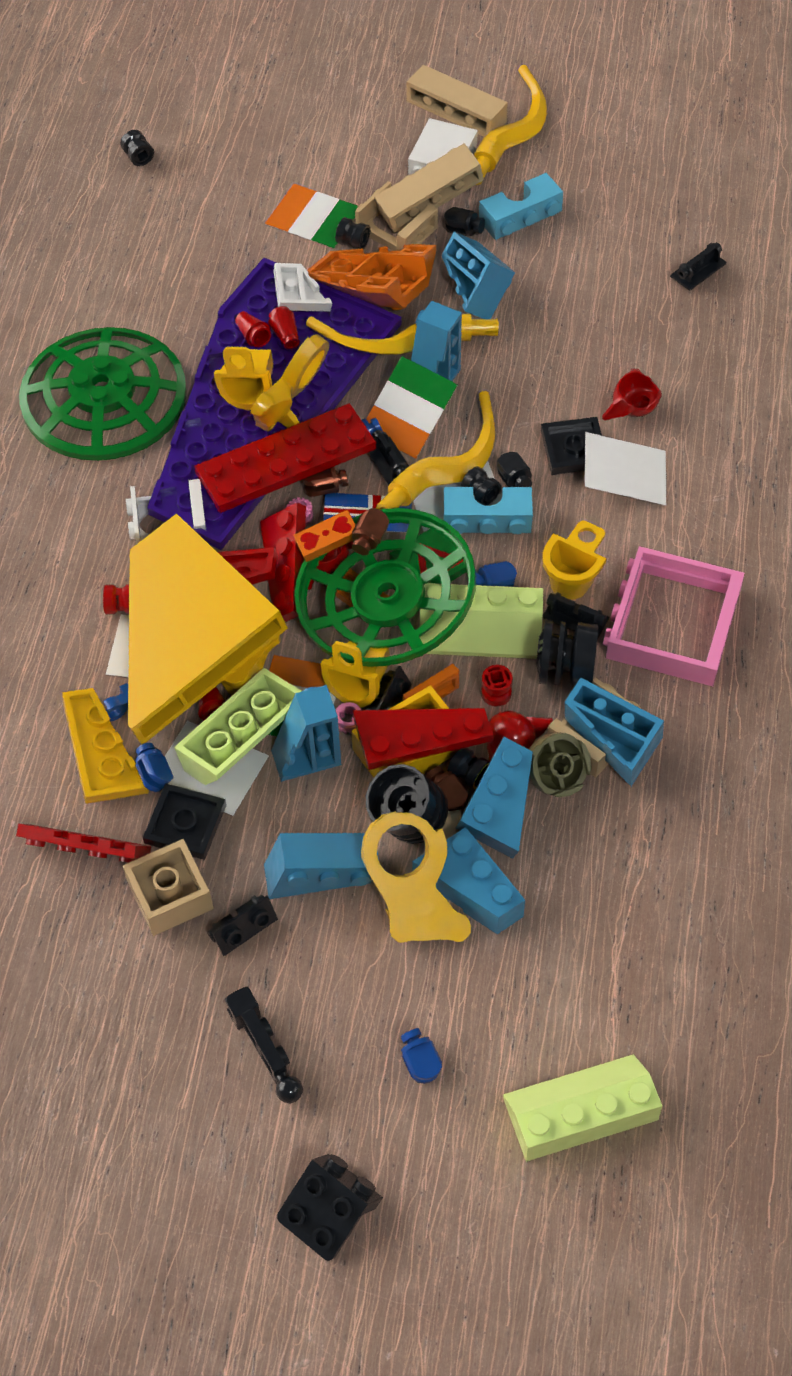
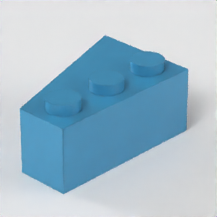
(478, 275)
(438, 340)
(614, 727)
(308, 735)
(500, 799)
(314, 863)
(477, 884)

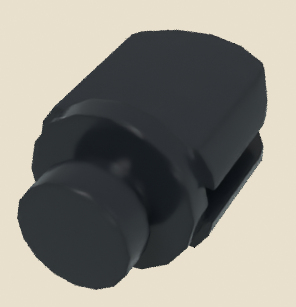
(463, 221)
(514, 470)

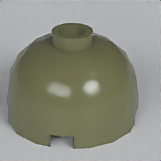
(559, 764)

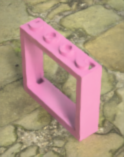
(683, 571)

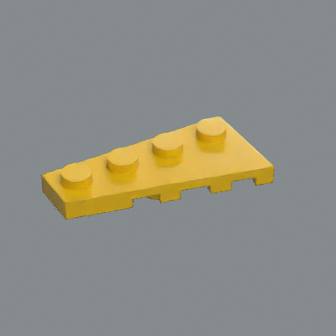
(99, 751)

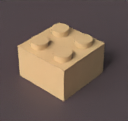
(168, 887)

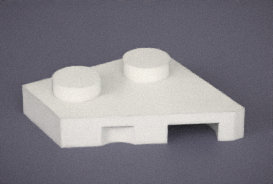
(297, 289)

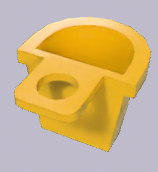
(244, 375)
(572, 562)
(352, 680)

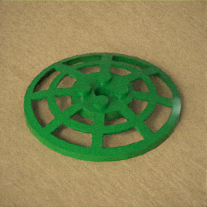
(105, 398)
(386, 575)

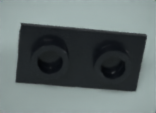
(700, 267)
(387, 457)
(564, 609)
(391, 690)
(236, 930)

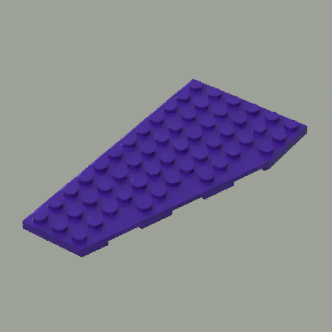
(215, 427)

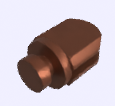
(325, 482)
(369, 531)
(452, 787)

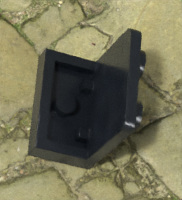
(327, 1205)

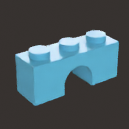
(504, 216)
(509, 515)

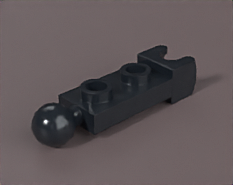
(246, 1013)

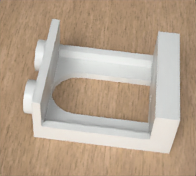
(138, 509)

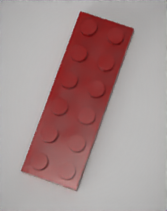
(284, 457)

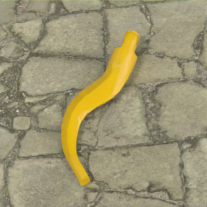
(512, 134)
(403, 341)
(442, 470)

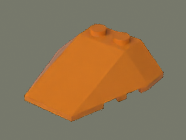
(378, 277)

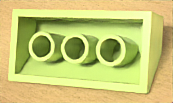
(497, 625)
(236, 727)
(583, 1106)

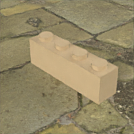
(456, 101)
(431, 185)

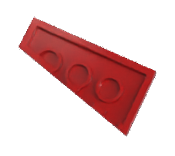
(278, 533)
(70, 841)

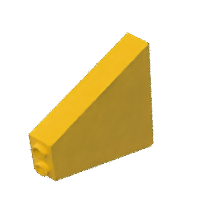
(187, 624)

